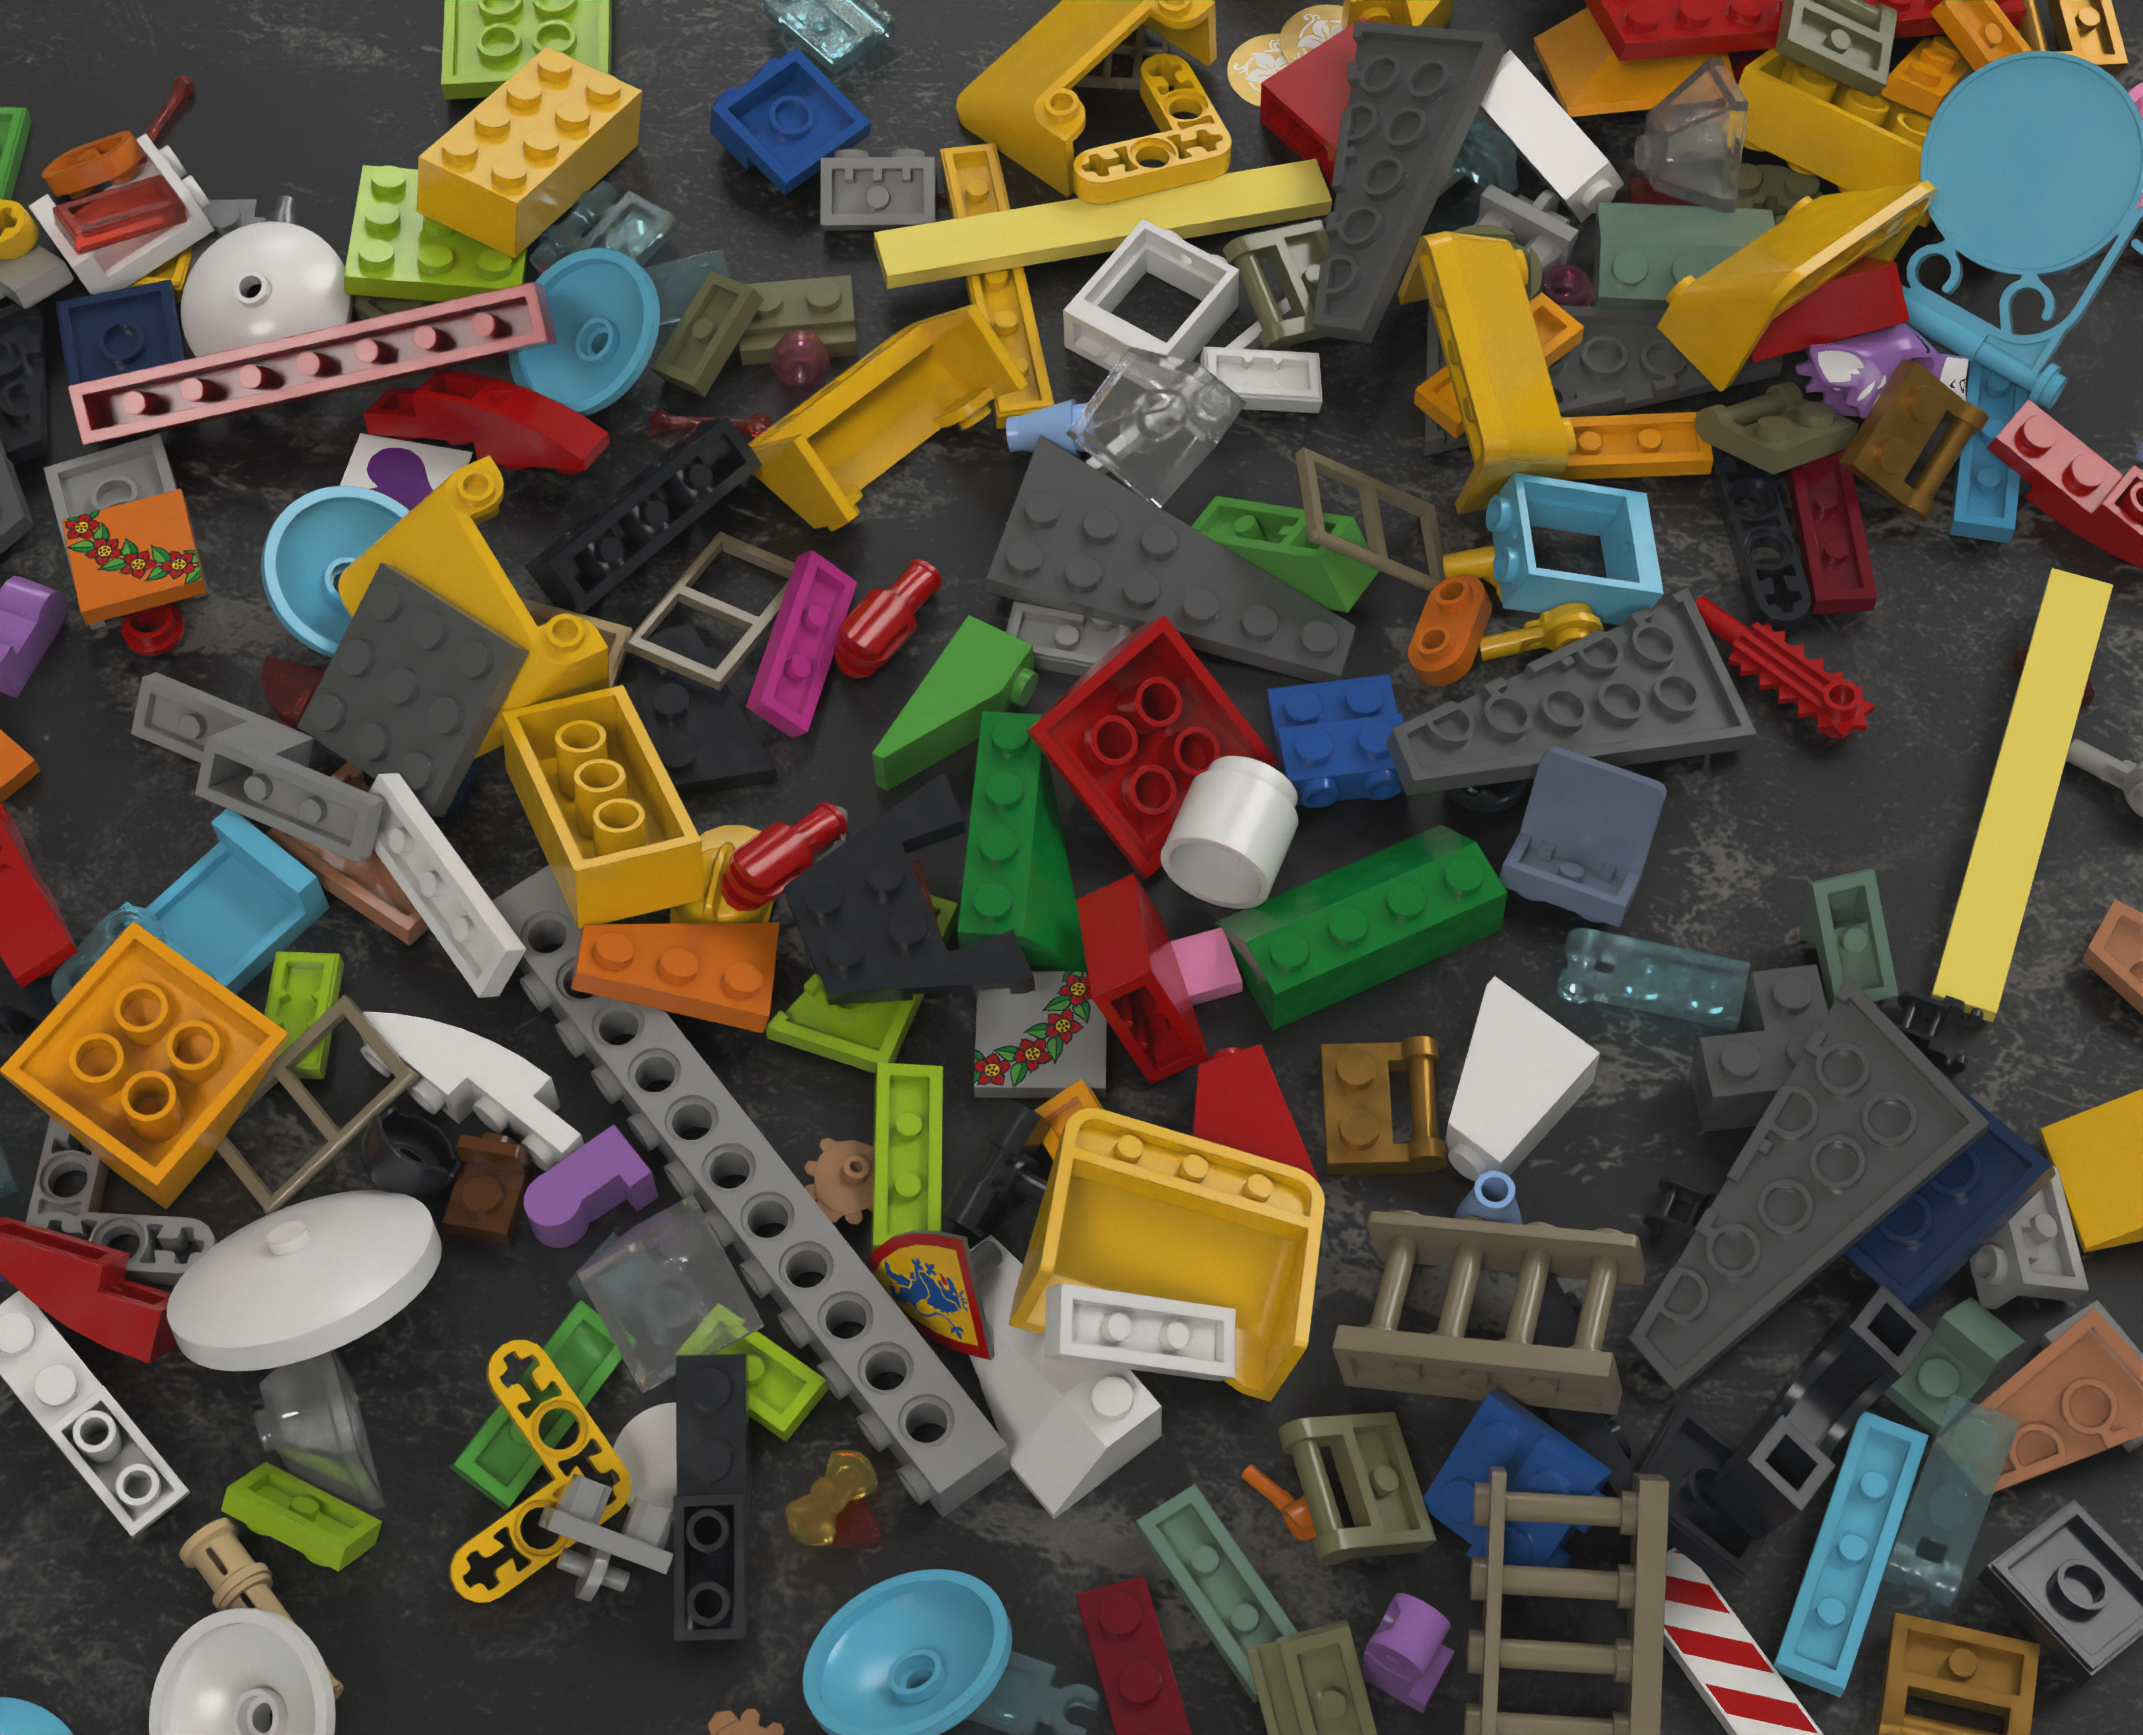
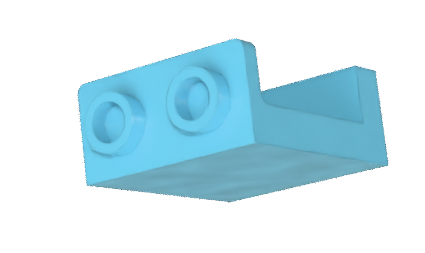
(238, 904)

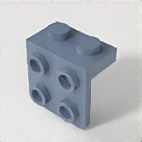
(1584, 836)

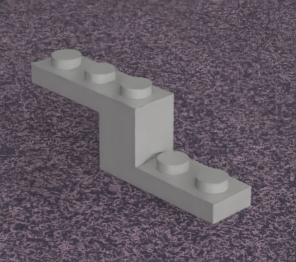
(257, 767)

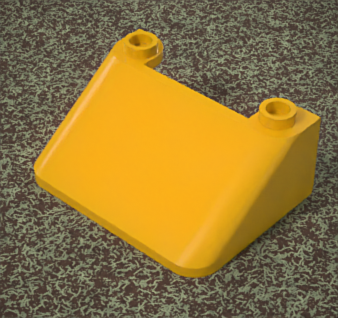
(1026, 93)
(1729, 308)
(450, 556)
(1180, 1223)

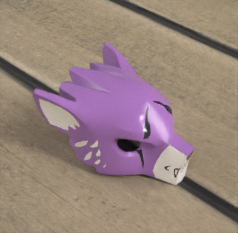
(1859, 367)

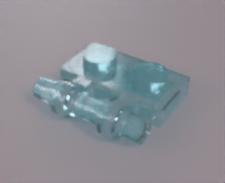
(628, 227)

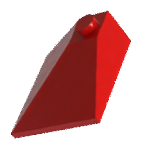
(1140, 735)

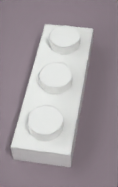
(1139, 1332)

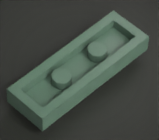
(1214, 1579)

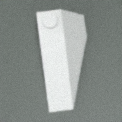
(1060, 1418)

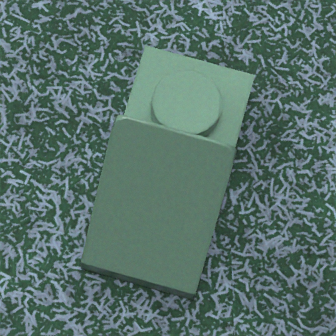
(1850, 934)
(1957, 1360)

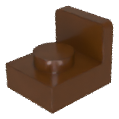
(488, 1188)

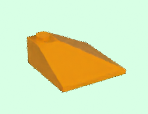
(1592, 78)
(147, 1063)

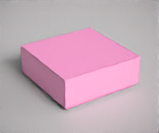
(1207, 966)

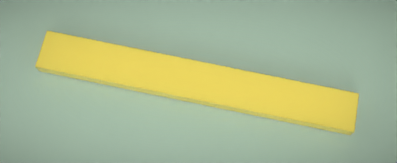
(1082, 228)
(2022, 793)

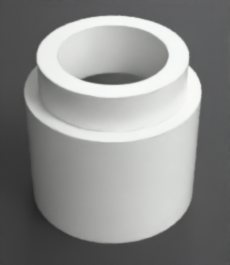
(1232, 833)

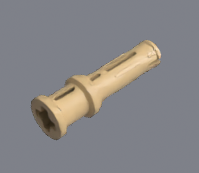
(233, 1573)

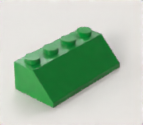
(1365, 923)

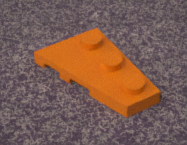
(683, 968)

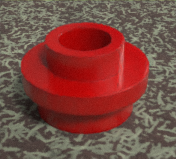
(155, 643)

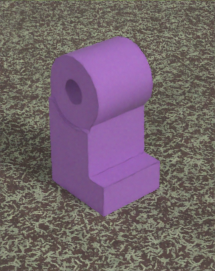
(28, 625)
(587, 1187)
(1407, 1652)

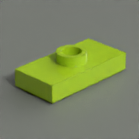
(298, 995)

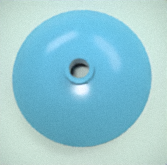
(603, 328)
(311, 550)
(908, 1656)

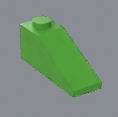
(1279, 544)
(973, 674)

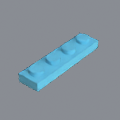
(1850, 1554)

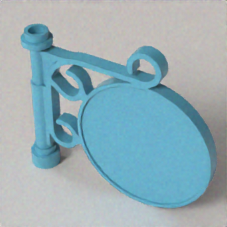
(2031, 180)

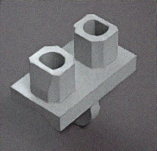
(1532, 222)
(578, 1519)

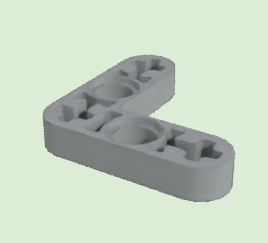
(80, 1214)

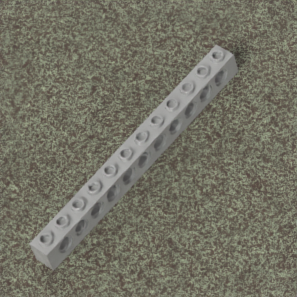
(937, 1471)

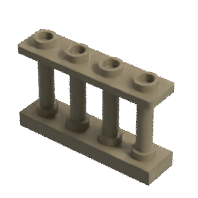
(1470, 1367)
(1633, 1586)

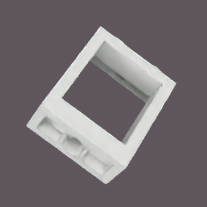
(1163, 253)

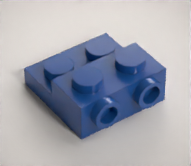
(787, 121)
(1335, 739)
(1535, 1462)

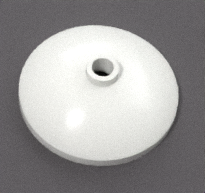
(297, 296)
(237, 1670)

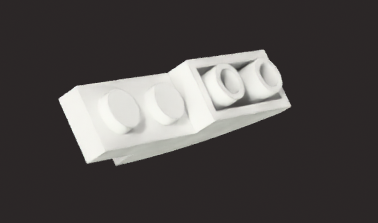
(473, 1073)
(84, 1418)

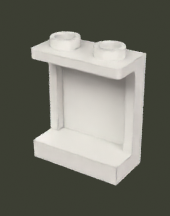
(130, 260)

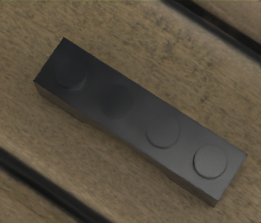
(1791, 1443)

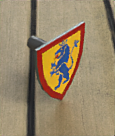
(936, 1286)

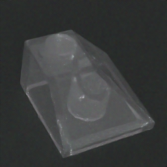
(1697, 139)
(1155, 421)
(668, 1293)
(319, 1427)

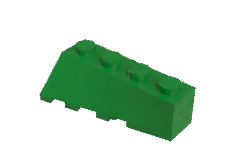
(1017, 851)

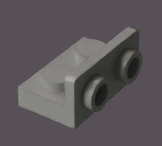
(877, 191)
(2032, 1254)

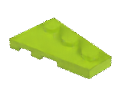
(853, 1032)

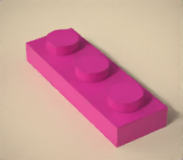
(801, 644)

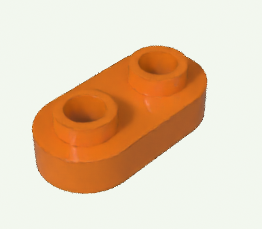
(86, 166)
(1454, 622)

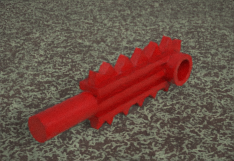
(1782, 667)

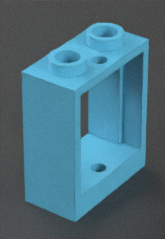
(1612, 513)

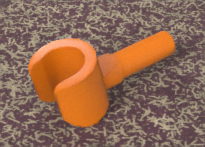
(1294, 1512)

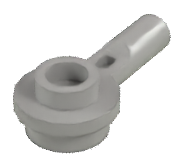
(2119, 773)

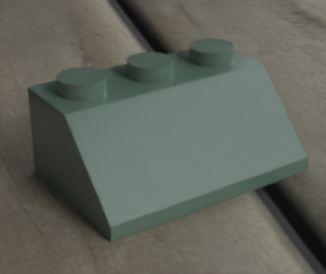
(1653, 247)

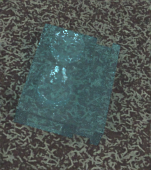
(832, 29)

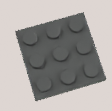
(413, 688)

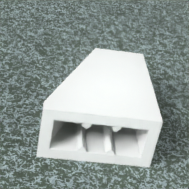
(1549, 139)
(1514, 1083)

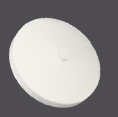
(304, 1280)

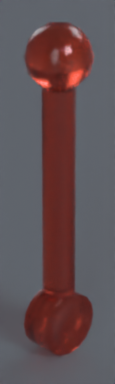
(182, 87)
(662, 421)

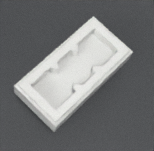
(1268, 377)

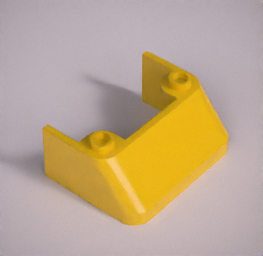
(1491, 359)
(881, 411)

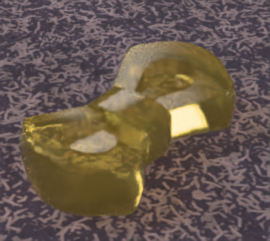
(814, 1515)

